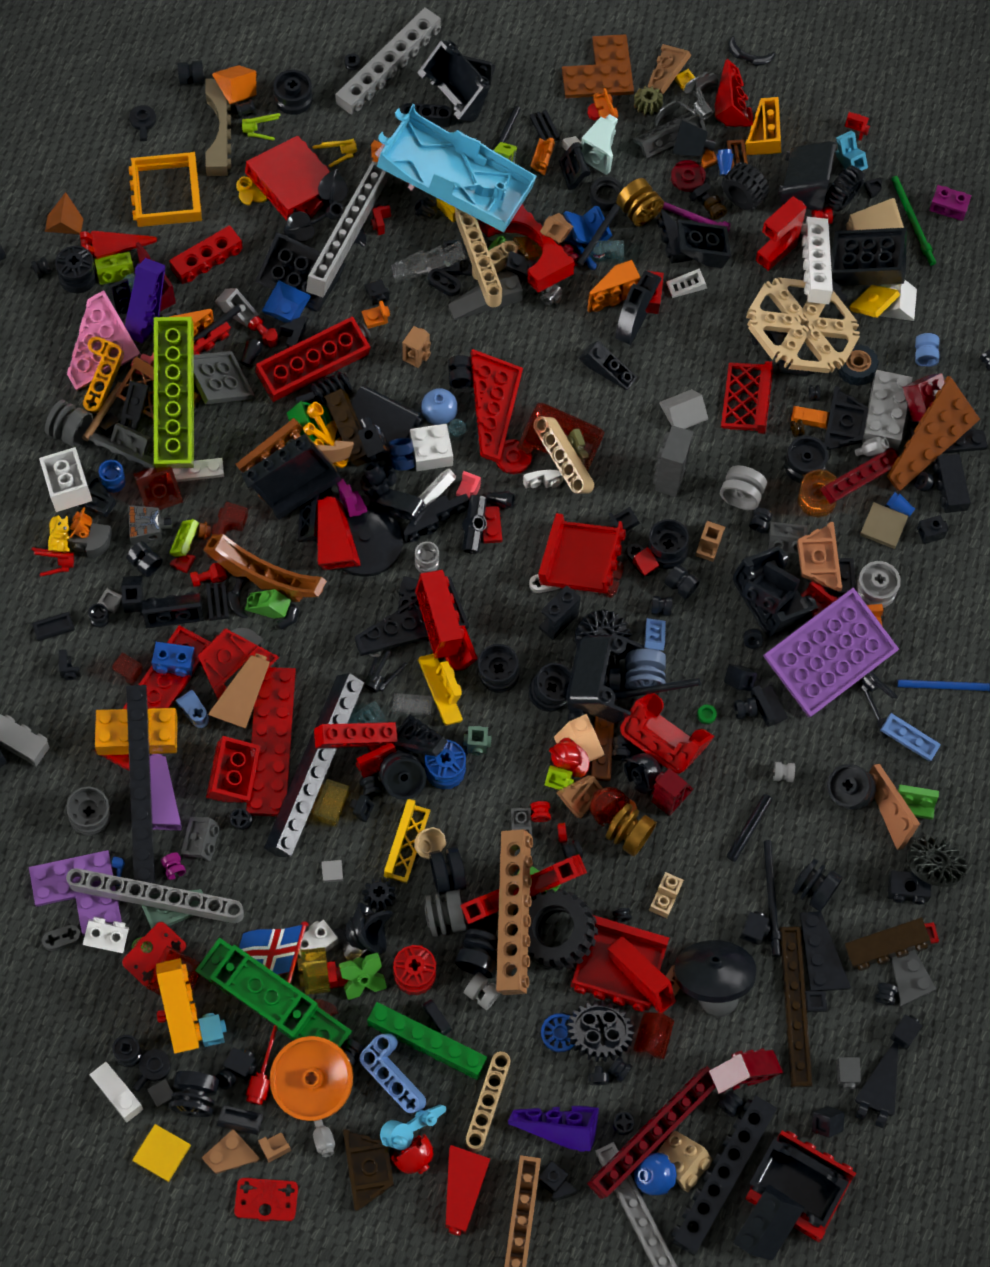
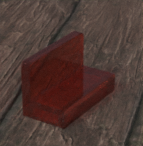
(654, 1034)

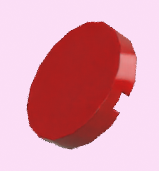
(516, 461)

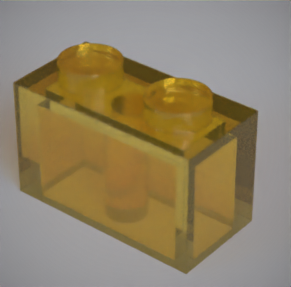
(331, 802)
(315, 971)

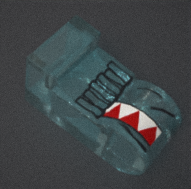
(608, 250)

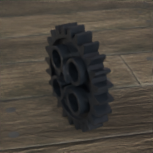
(618, 1029)

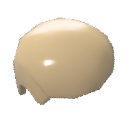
(429, 841)

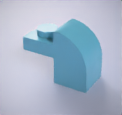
(848, 152)

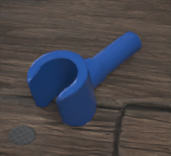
(119, 864)

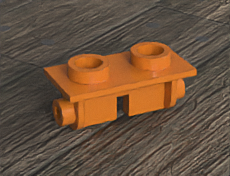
(605, 101)
(542, 155)
(81, 524)

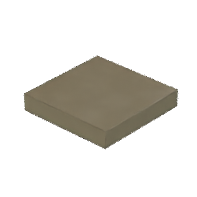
(884, 525)

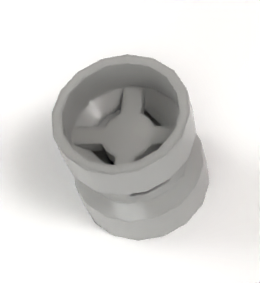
(784, 772)

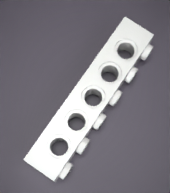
(817, 260)

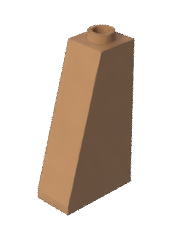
(240, 696)

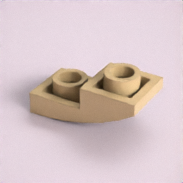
(666, 895)

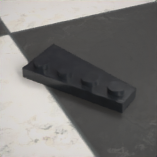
(969, 441)

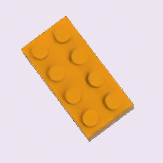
(112, 731)
(176, 1000)

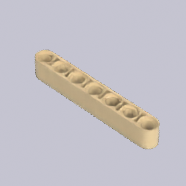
(479, 258)

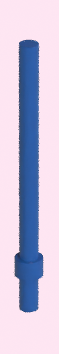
(943, 685)

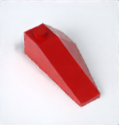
(731, 99)

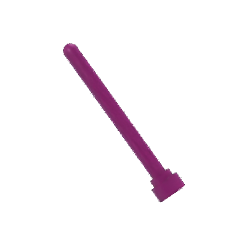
(692, 216)

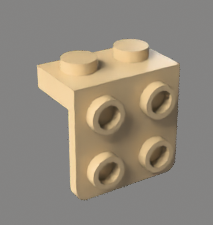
(688, 1157)

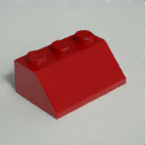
(233, 770)

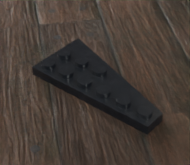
(402, 627)

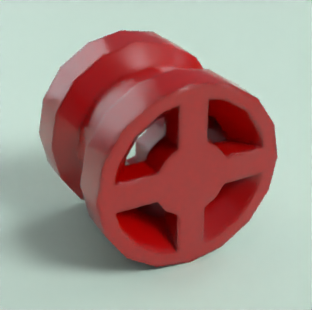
(540, 811)

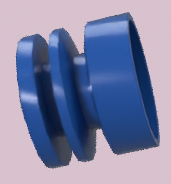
(446, 774)

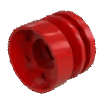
(414, 981)

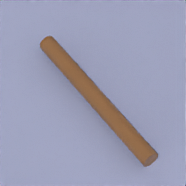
(102, 412)

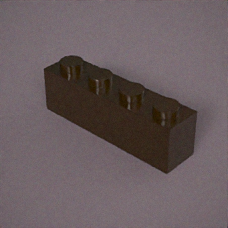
(347, 424)
(887, 944)

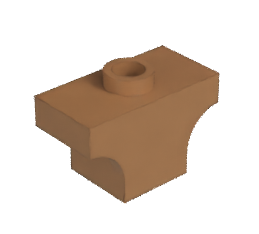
(556, 227)
(710, 541)

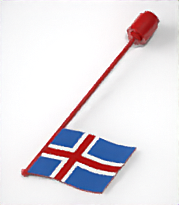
(278, 952)

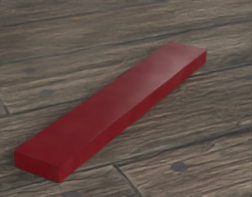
(859, 476)

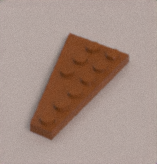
(937, 430)

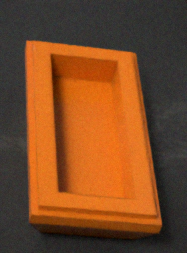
(810, 416)

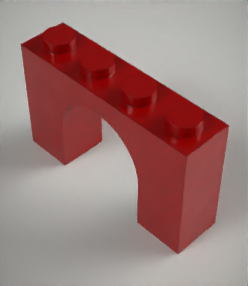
(784, 232)

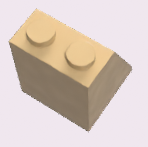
(876, 217)

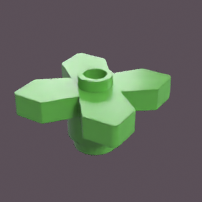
(362, 974)

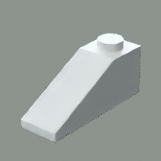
(116, 1092)

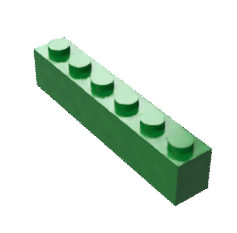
(427, 1041)

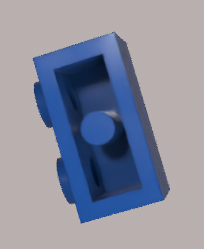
(173, 659)

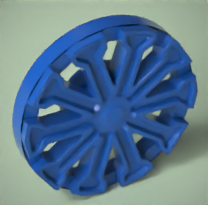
(558, 1032)

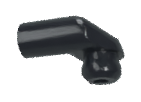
(291, 617)

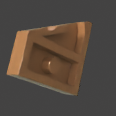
(229, 1154)

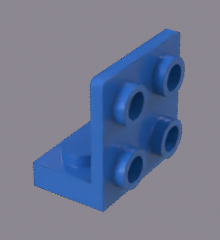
(587, 225)

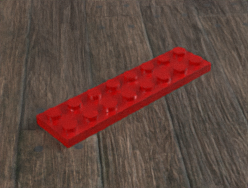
(165, 688)
(273, 733)

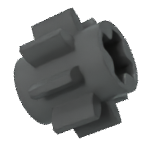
(551, 295)

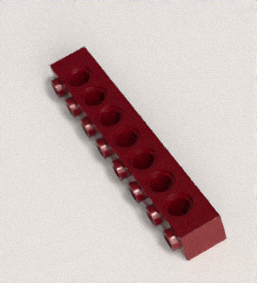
(652, 1133)

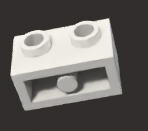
(106, 935)
(318, 936)

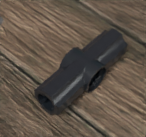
(475, 516)

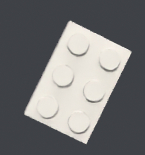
(65, 479)

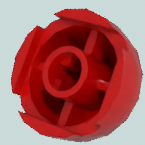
(415, 1157)

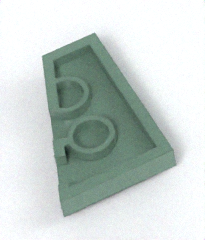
(157, 915)

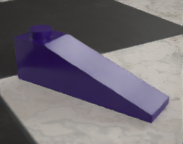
(567, 1128)

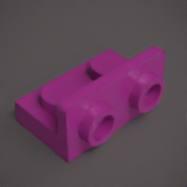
(351, 500)

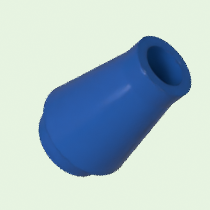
(724, 160)
(900, 504)

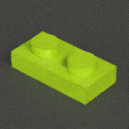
(184, 538)

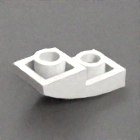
(550, 478)

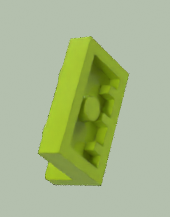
(114, 267)

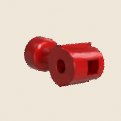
(269, 336)
(215, 574)

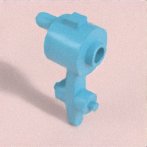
(400, 1135)

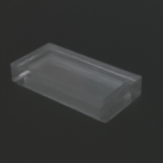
(412, 704)

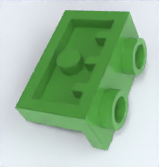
(919, 800)

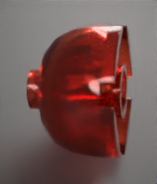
(607, 804)

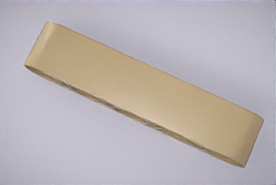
(570, 459)
(488, 1092)

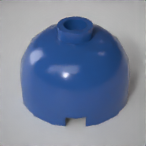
(655, 1174)

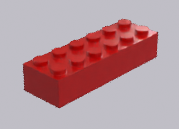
(312, 359)

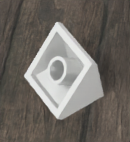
(904, 305)

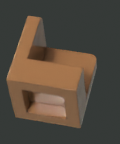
(274, 1147)

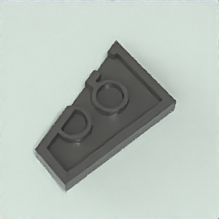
(911, 978)

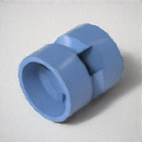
(927, 349)

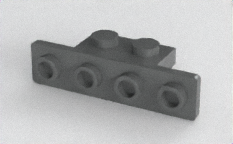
(127, 443)

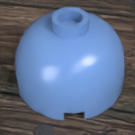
(439, 406)

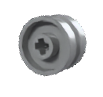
(743, 487)
(878, 583)

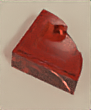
(327, 1007)

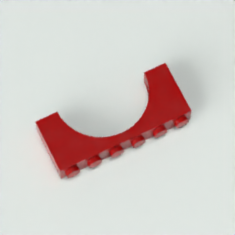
(554, 262)
(541, 881)

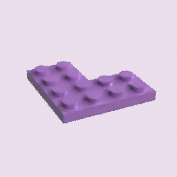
(51, 886)

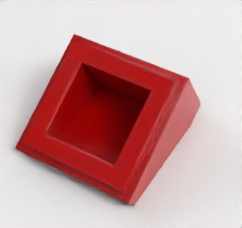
(645, 561)

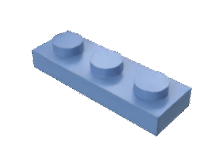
(655, 634)
(910, 737)

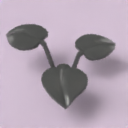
(701, 107)

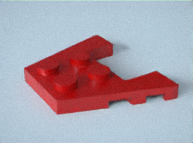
(226, 655)

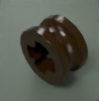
(797, 428)

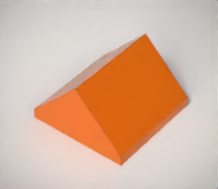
(236, 83)

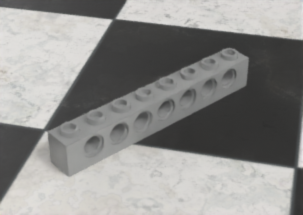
(388, 61)

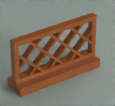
(148, 370)

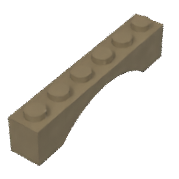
(217, 155)

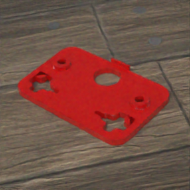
(148, 961)
(266, 1193)

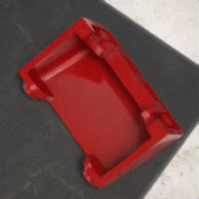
(660, 737)

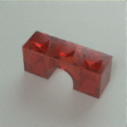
(230, 518)

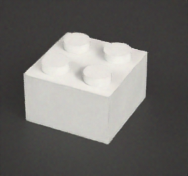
(431, 447)

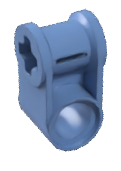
(192, 707)

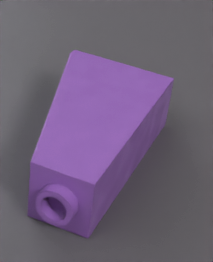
(163, 799)

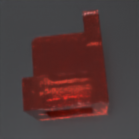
(128, 668)

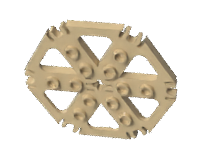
(812, 334)

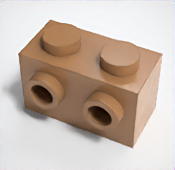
(416, 347)

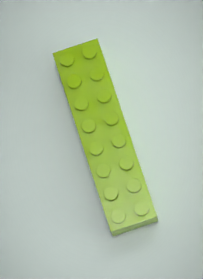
(174, 392)

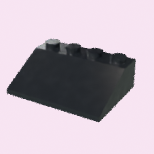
(869, 257)
(291, 264)

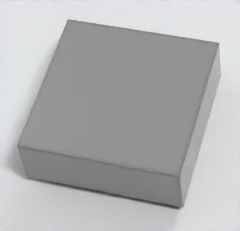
(111, 600)
(332, 871)

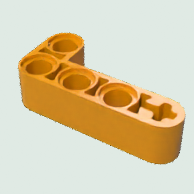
(99, 377)

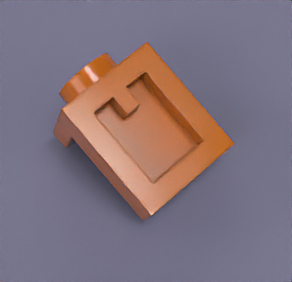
(376, 316)

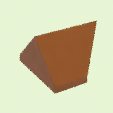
(64, 217)

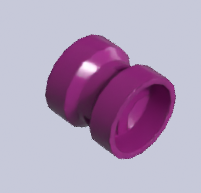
(173, 865)

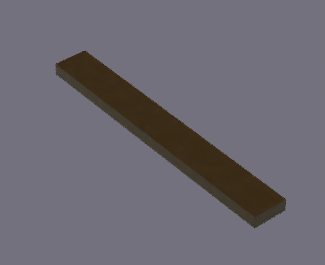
(795, 1007)

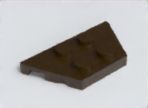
(368, 1168)

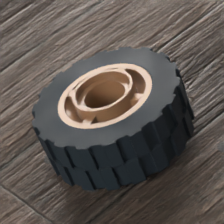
(860, 374)

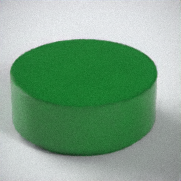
(706, 714)

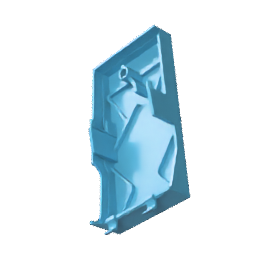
(455, 169)

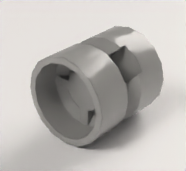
(426, 557)
(476, 988)

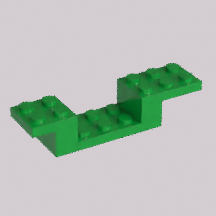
(269, 994)

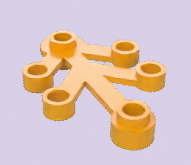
(315, 411)

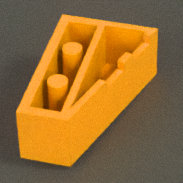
(765, 131)

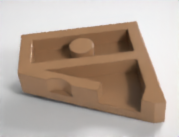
(579, 795)

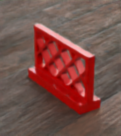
(763, 396)

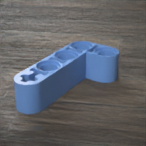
(395, 1075)

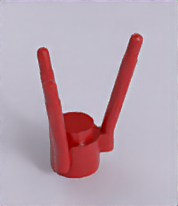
(65, 560)

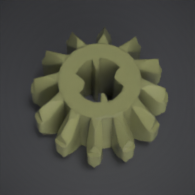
(648, 100)

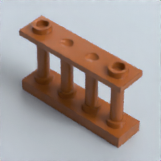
(270, 445)

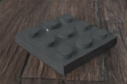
(220, 378)

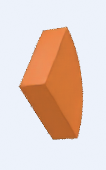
(708, 159)

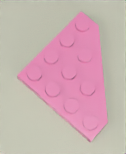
(103, 322)

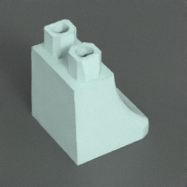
(597, 144)

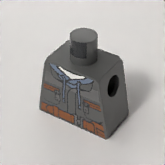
(146, 524)

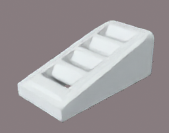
(688, 289)

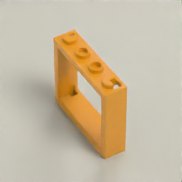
(165, 162)

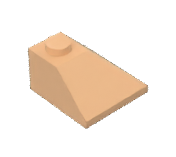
(583, 734)

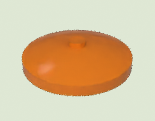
(311, 1078)

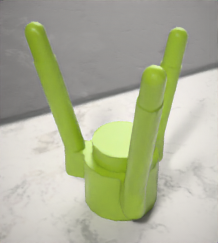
(250, 125)

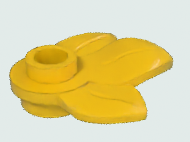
(249, 192)

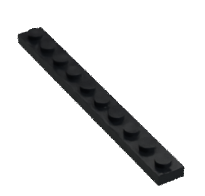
(140, 783)

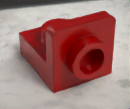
(335, 976)

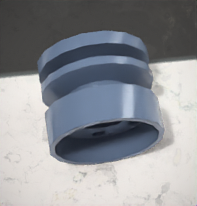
(644, 668)

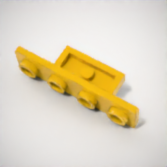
(443, 687)

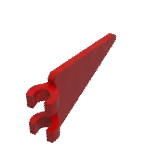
(111, 243)

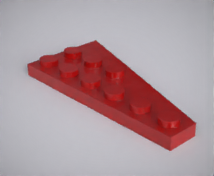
(495, 395)

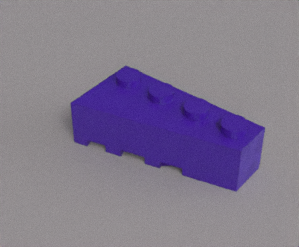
(145, 299)

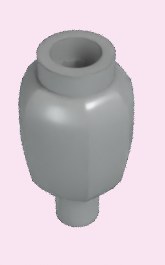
(873, 447)
(323, 1139)

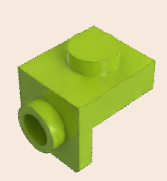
(558, 778)

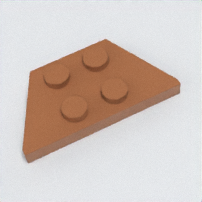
(820, 557)

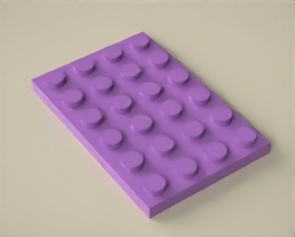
(830, 652)

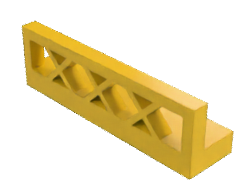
(399, 839)

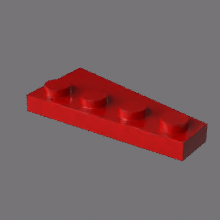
(219, 333)

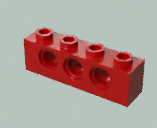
(209, 247)
(355, 735)

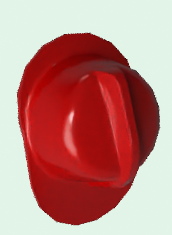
(570, 757)

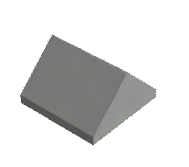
(685, 409)

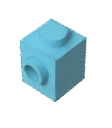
(212, 1029)

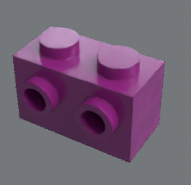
(950, 202)

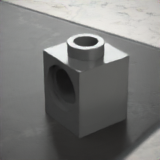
(848, 1072)

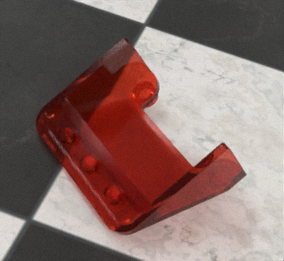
(591, 434)

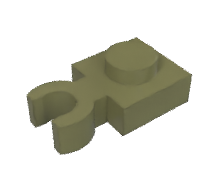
(577, 442)

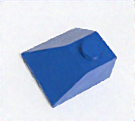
(286, 302)

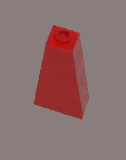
(335, 539)
(642, 974)
(465, 1181)

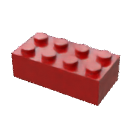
(439, 613)

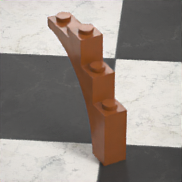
(261, 573)

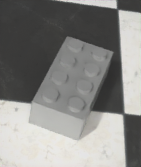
(887, 408)

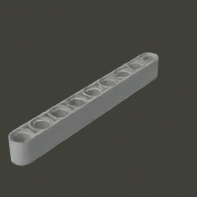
(148, 889)

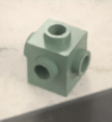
(477, 740)

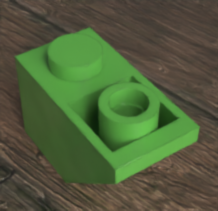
(268, 603)

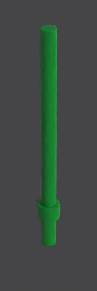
(925, 247)

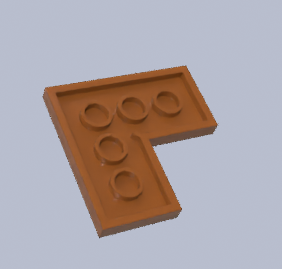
(610, 70)

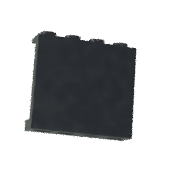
(292, 476)

